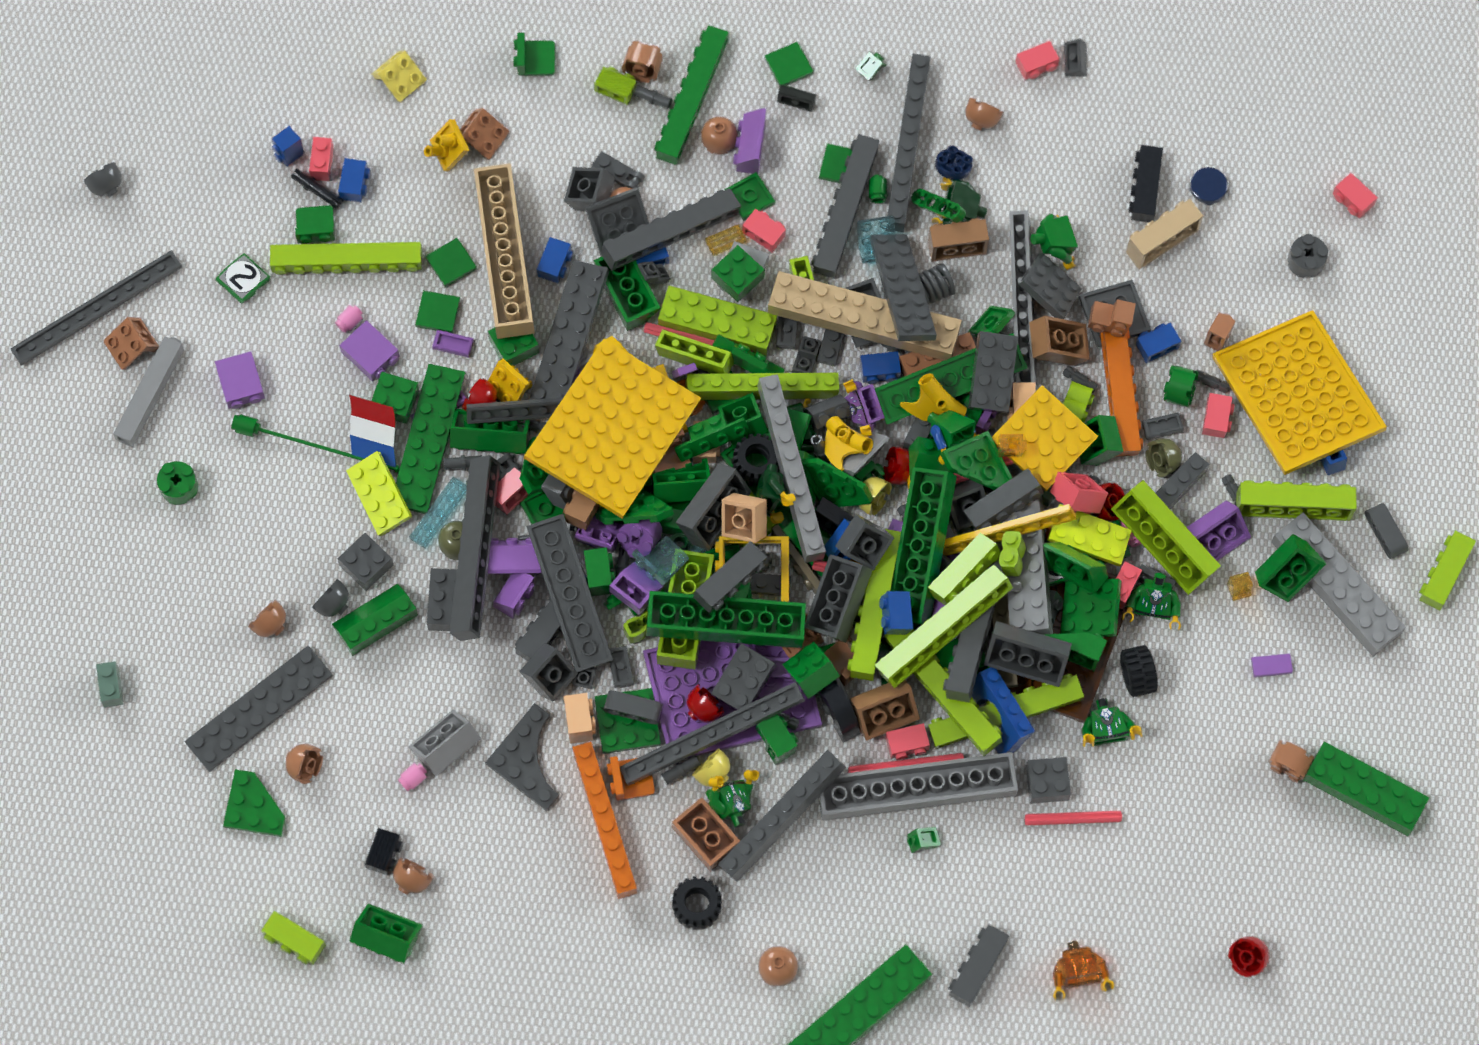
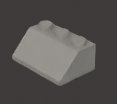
(855, 462)
(445, 742)

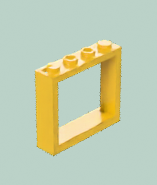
(783, 540)

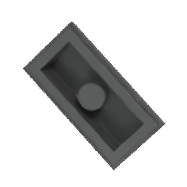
(1075, 58)

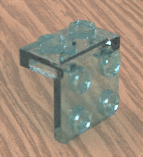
(870, 227)
(662, 561)

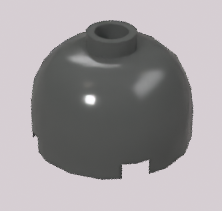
(105, 180)
(333, 600)

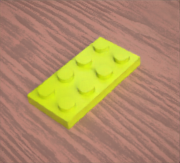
(379, 493)
(1093, 537)

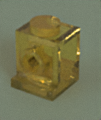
(1005, 440)
(1240, 586)

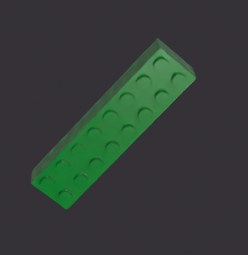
(923, 538)
(735, 622)
(868, 1002)

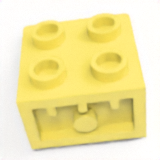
(400, 75)

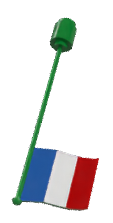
(370, 431)

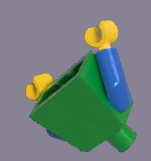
(950, 429)

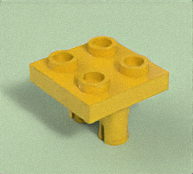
(447, 145)
(509, 382)

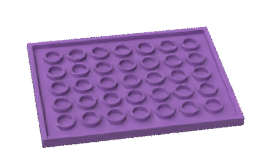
(673, 685)

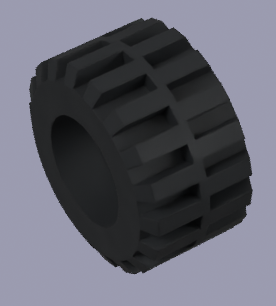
(753, 444)
(1139, 671)
(696, 886)

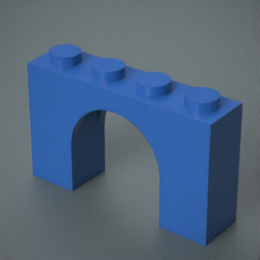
(1015, 725)

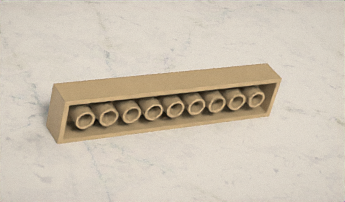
(504, 251)
(854, 315)

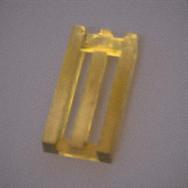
(708, 240)

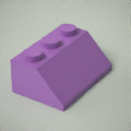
(750, 141)
(1221, 530)
(512, 557)

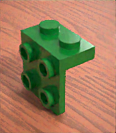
(534, 56)
(314, 224)

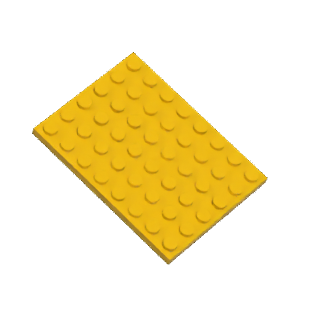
(1299, 392)
(612, 428)

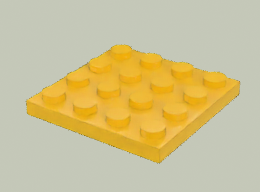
(1052, 436)

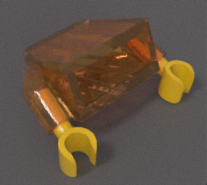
(1079, 968)

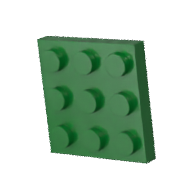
(1089, 611)
(623, 733)

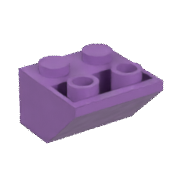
(599, 535)
(633, 588)
(513, 594)

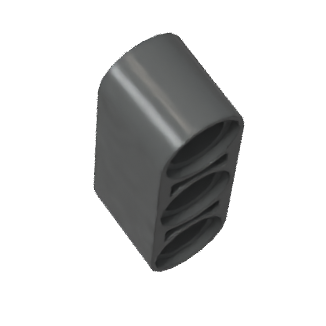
(1386, 531)
(633, 707)

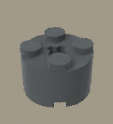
(1315, 250)

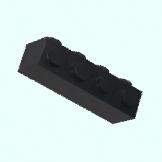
(1146, 184)

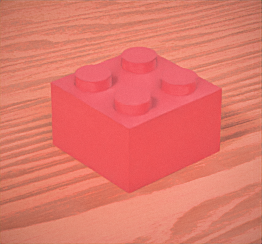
(1079, 492)

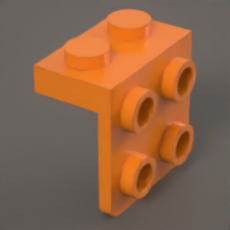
(619, 787)

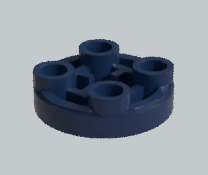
(953, 163)
(1208, 185)

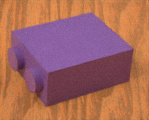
(369, 351)
(239, 380)

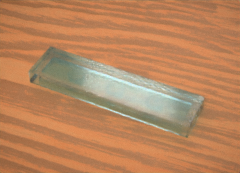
(438, 512)

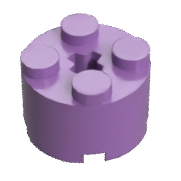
(640, 536)

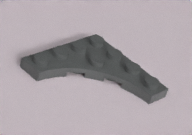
(518, 761)

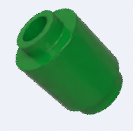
(877, 189)

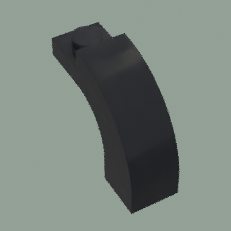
(841, 711)

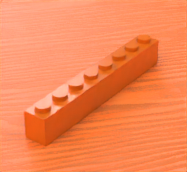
(1122, 390)
(604, 820)

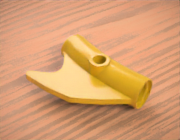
(932, 399)
(844, 441)

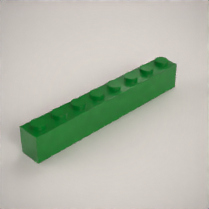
(691, 95)

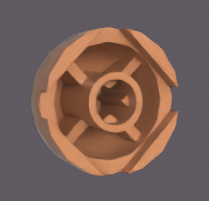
(982, 114)
(719, 135)
(269, 620)
(303, 762)
(411, 877)
(778, 966)

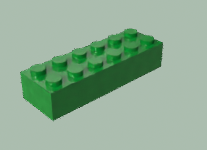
(1366, 789)

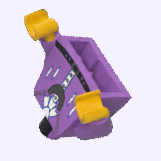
(863, 406)

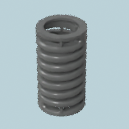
(936, 286)

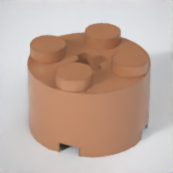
(642, 61)
(1290, 760)

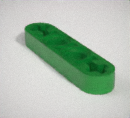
(939, 203)

